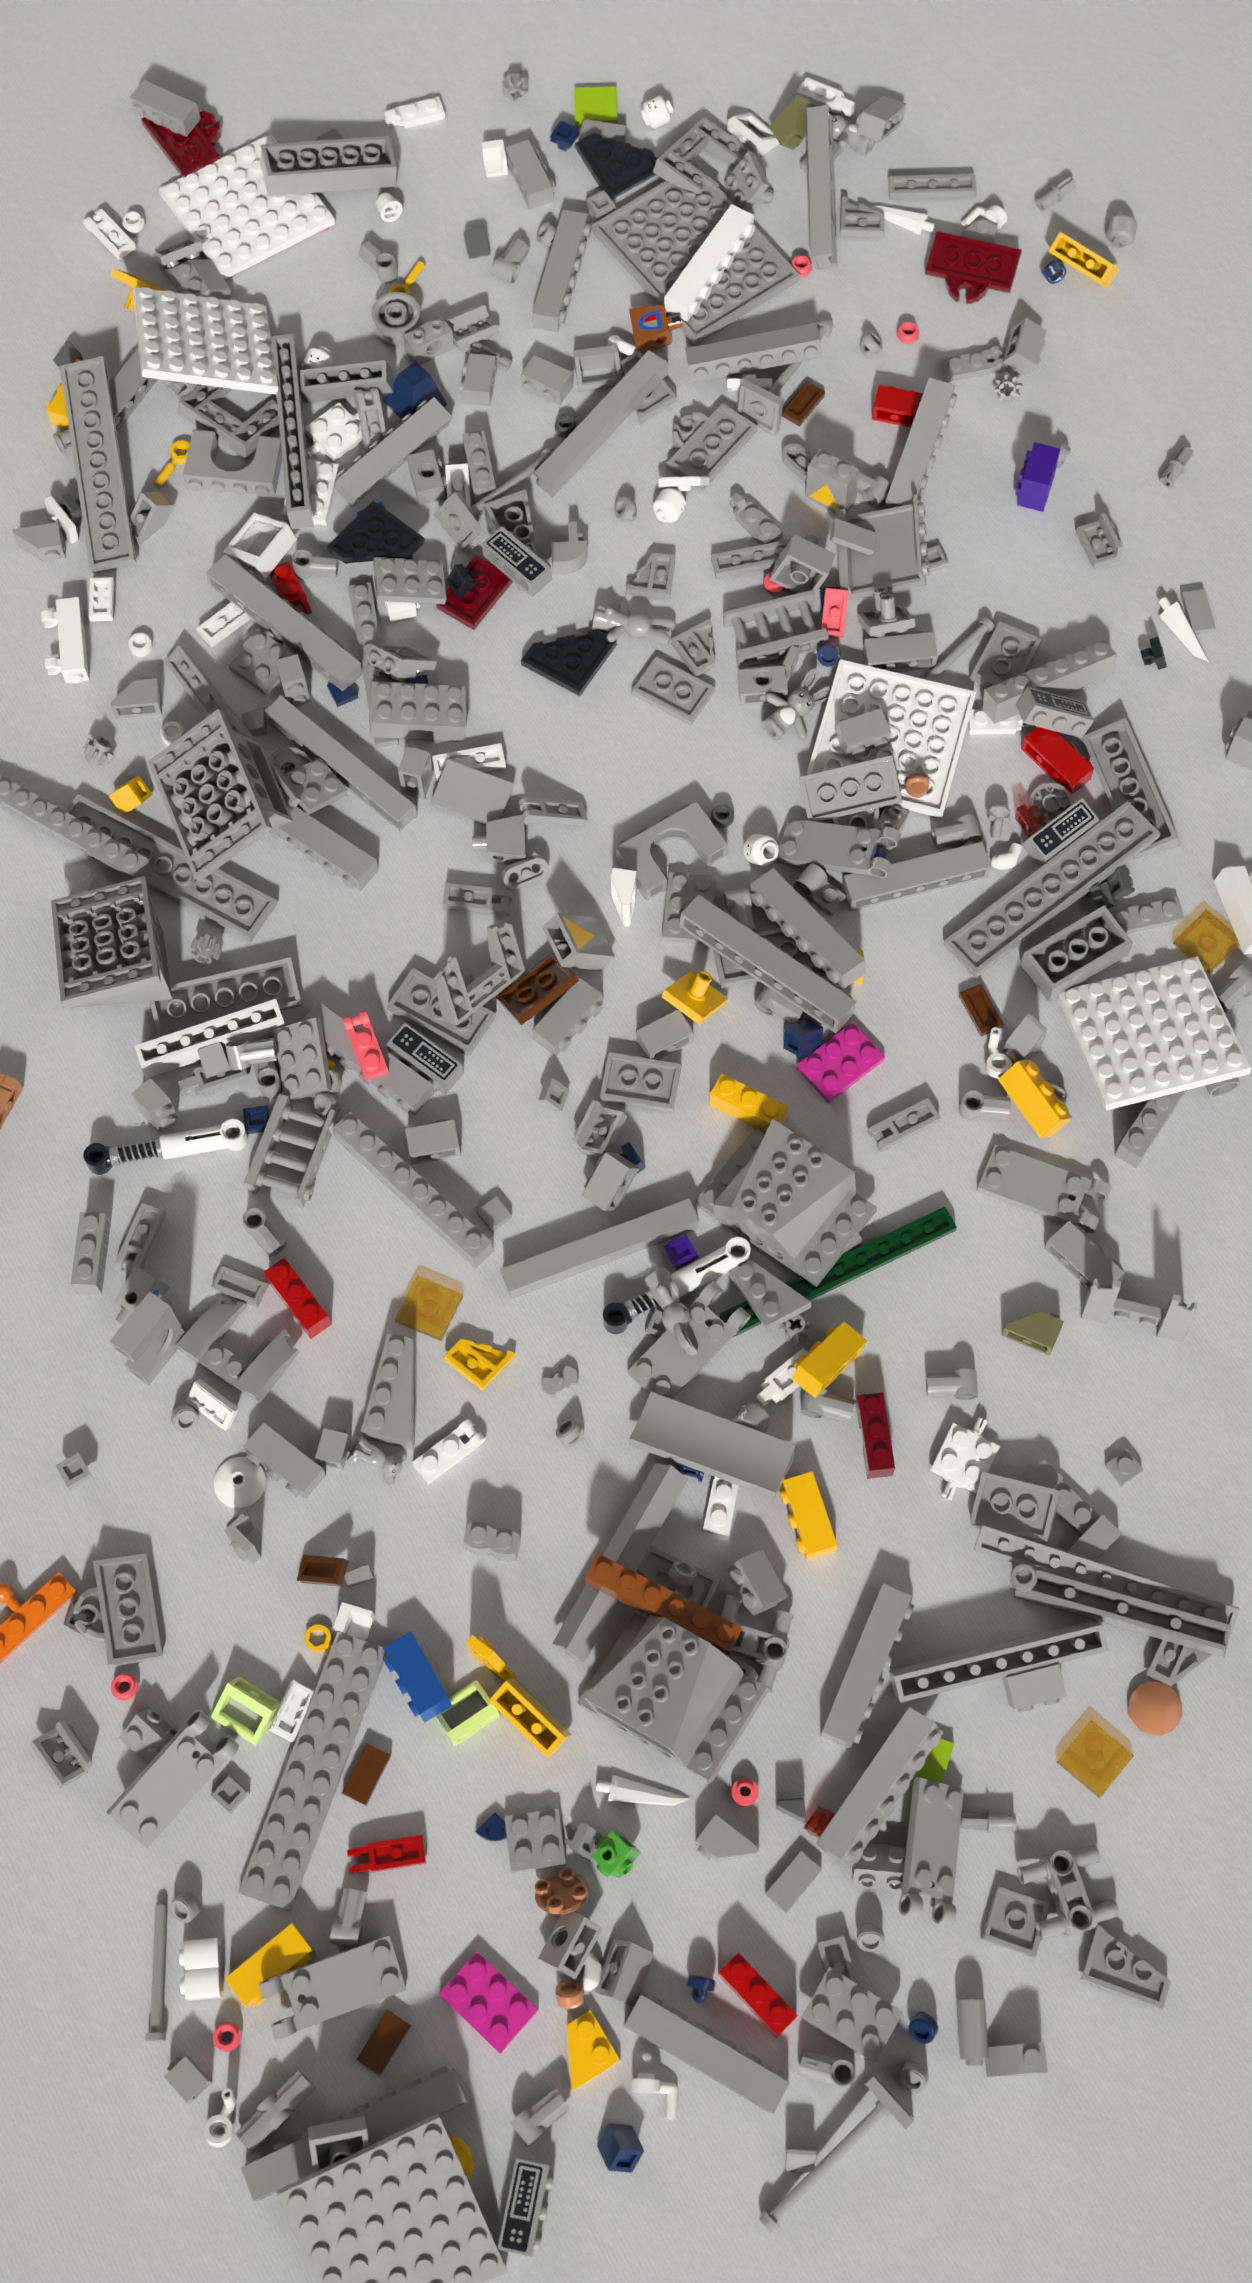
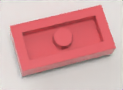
(834, 612)

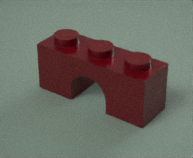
(876, 1435)

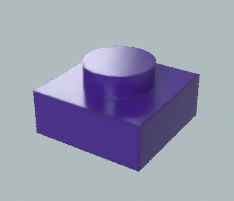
(680, 1252)

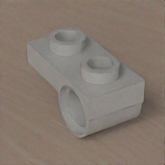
(892, 817)

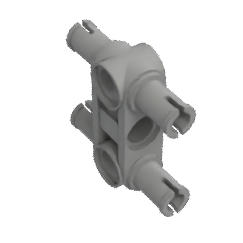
(754, 1643)
(1068, 1892)

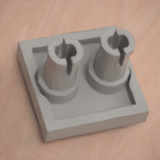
(748, 183)
(886, 615)

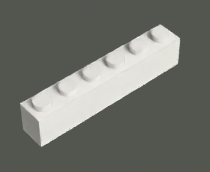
(709, 262)
(181, 1046)

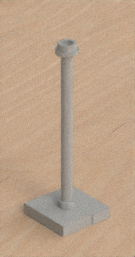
(764, 406)
(460, 521)
(885, 2106)

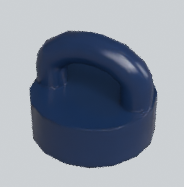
(1051, 269)
(829, 654)
(702, 1983)
(923, 2027)

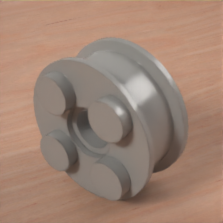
(395, 316)

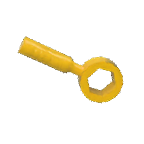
(404, 288)
(170, 467)
(327, 1645)

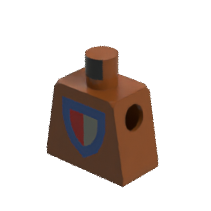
(653, 327)

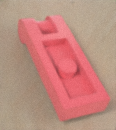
(365, 1046)

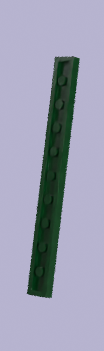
(865, 1259)

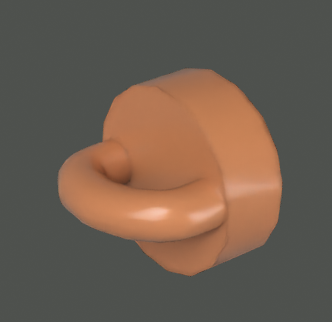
(917, 785)
(569, 1994)

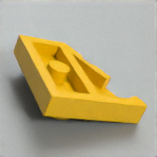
(478, 1362)
(484, 1653)
(588, 2050)

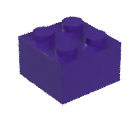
(1037, 476)

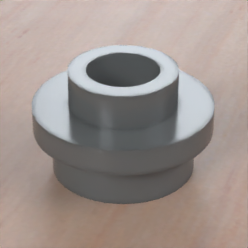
(565, 421)
(722, 810)

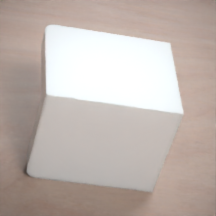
(494, 158)
(354, 1621)

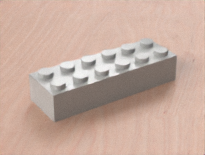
(328, 165)

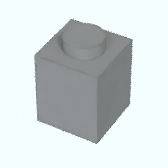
(333, 1448)
(187, 2078)

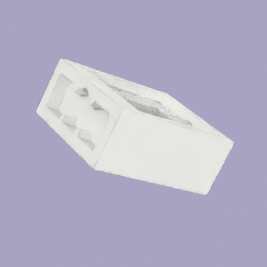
(261, 544)

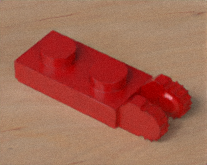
(289, 586)
(389, 1854)

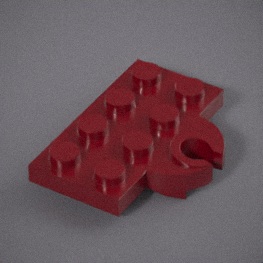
(189, 152)
(972, 265)

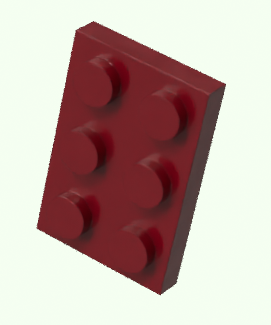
(480, 600)

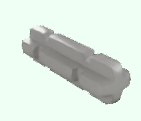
(501, 361)

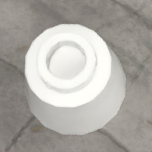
(388, 207)

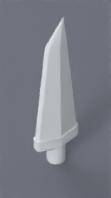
(909, 220)
(1178, 623)
(629, 1791)

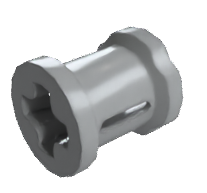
(62, 440)

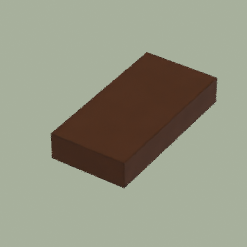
(803, 403)
(980, 1009)
(322, 1570)
(366, 1774)
(384, 2042)

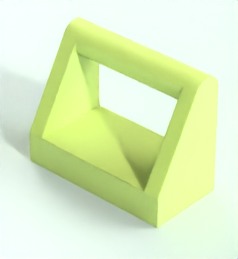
(251, 1698)
(473, 1723)

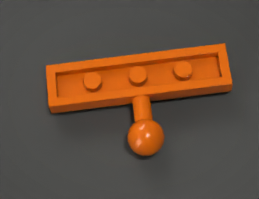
(32, 1613)

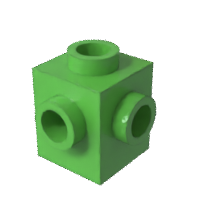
(615, 1855)

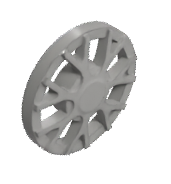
(1050, 803)

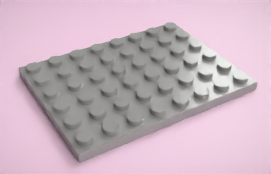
(664, 231)

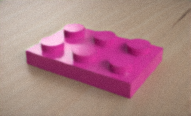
(840, 1062)
(488, 2002)

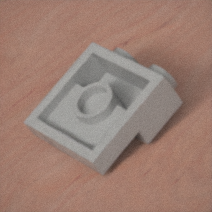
(257, 660)
(399, 661)

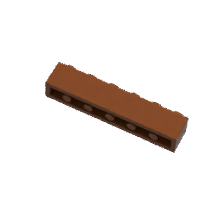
(661, 1602)

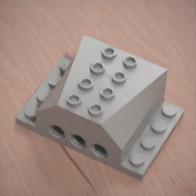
(217, 793)
(110, 947)
(788, 1201)
(674, 1694)

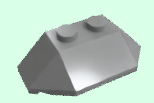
(198, 278)

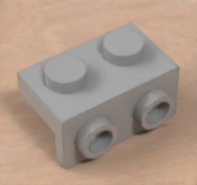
(471, 326)
(1100, 542)
(598, 1130)
(237, 1531)
(147, 1734)
(62, 1754)
(880, 1867)

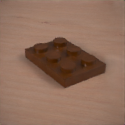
(536, 989)

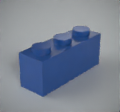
(416, 1677)

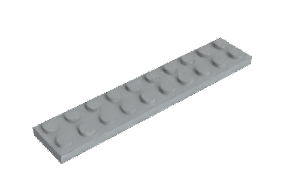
(98, 464)
(1051, 889)
(215, 897)
(313, 1772)

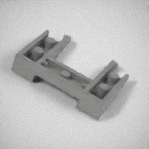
(704, 135)
(202, 407)
(461, 1001)
(1171, 1322)
(252, 1379)
(1095, 1530)

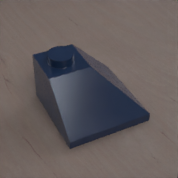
(411, 389)

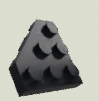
(615, 163)
(373, 535)
(570, 659)

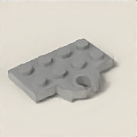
(710, 442)
(851, 792)
(419, 1004)
(122, 1610)

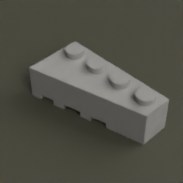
(514, 515)
(392, 1398)

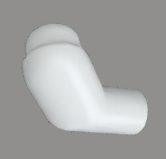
(622, 345)
(1007, 860)
(592, 1973)

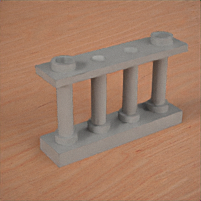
(774, 650)
(275, 1133)

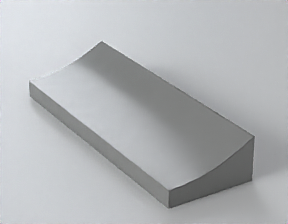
(1128, 779)
(226, 993)
(713, 1445)

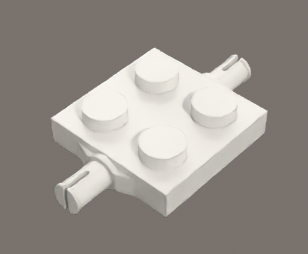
(334, 433)
(964, 1457)

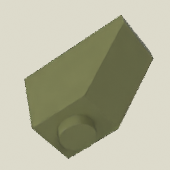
(791, 123)
(1035, 1331)

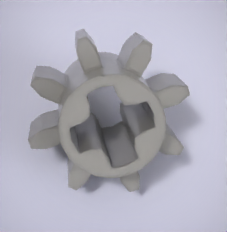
(514, 87)
(1004, 391)
(98, 750)
(205, 949)
(797, 1333)

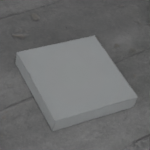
(1013, 1921)

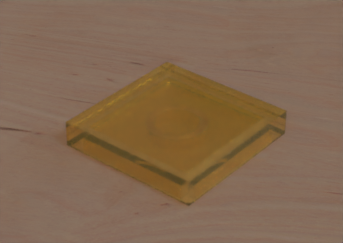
(1208, 940)
(429, 1308)
(1095, 1758)

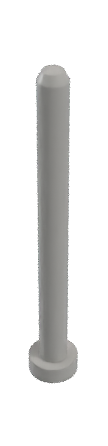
(986, 626)
(158, 1975)

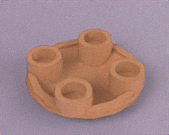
(1155, 1708)
(561, 1892)

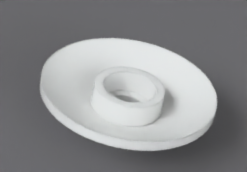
(241, 1494)

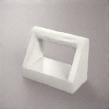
(737, 128)
(624, 893)

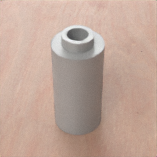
(972, 2031)

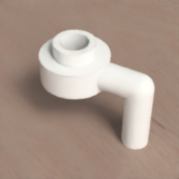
(994, 214)
(996, 1063)
(648, 2084)
(221, 2121)

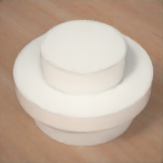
(133, 222)

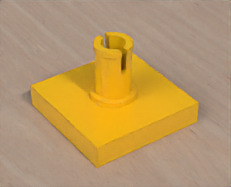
(133, 281)
(695, 996)

